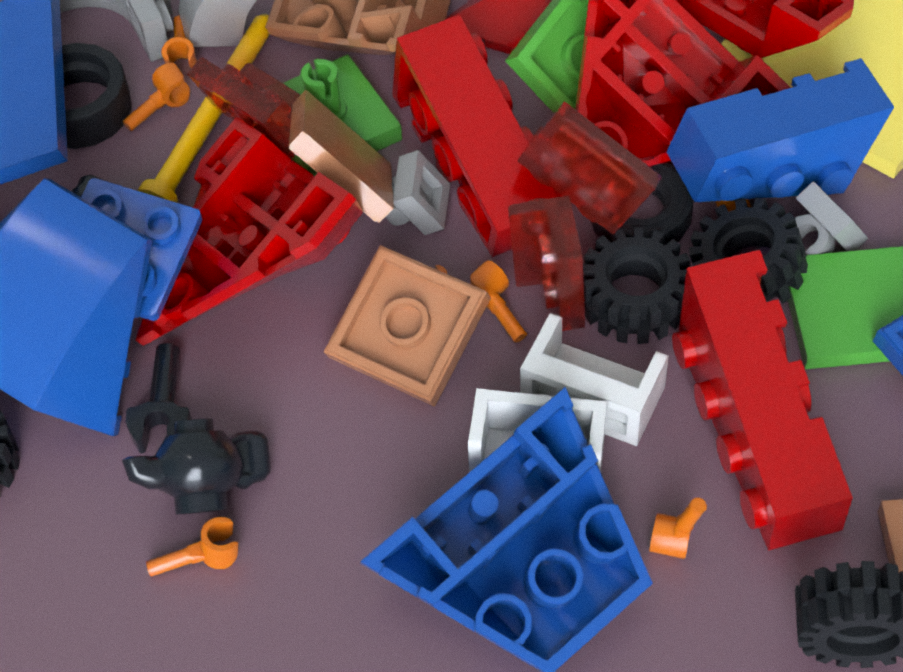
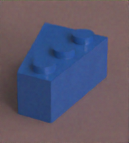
(781, 140)

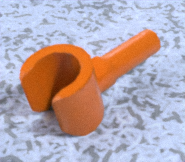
(179, 46)
(171, 91)
(495, 281)
(672, 533)
(211, 554)

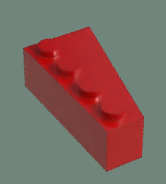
(471, 124)
(759, 403)

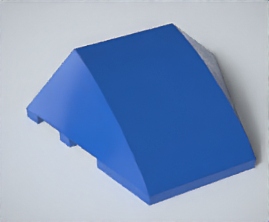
(68, 305)
(523, 545)

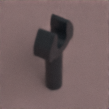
(161, 405)

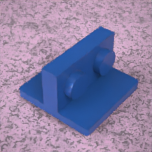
(164, 222)

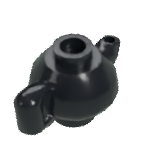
(202, 465)

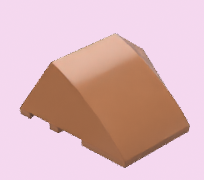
(352, 24)

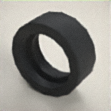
(104, 116)

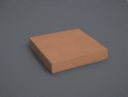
(341, 155)
(407, 325)

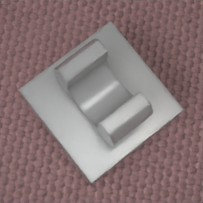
(419, 194)
(828, 221)

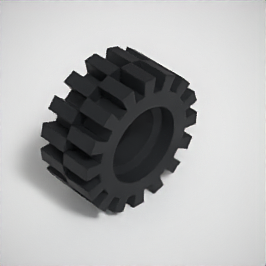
(750, 228)
(634, 257)
(851, 614)

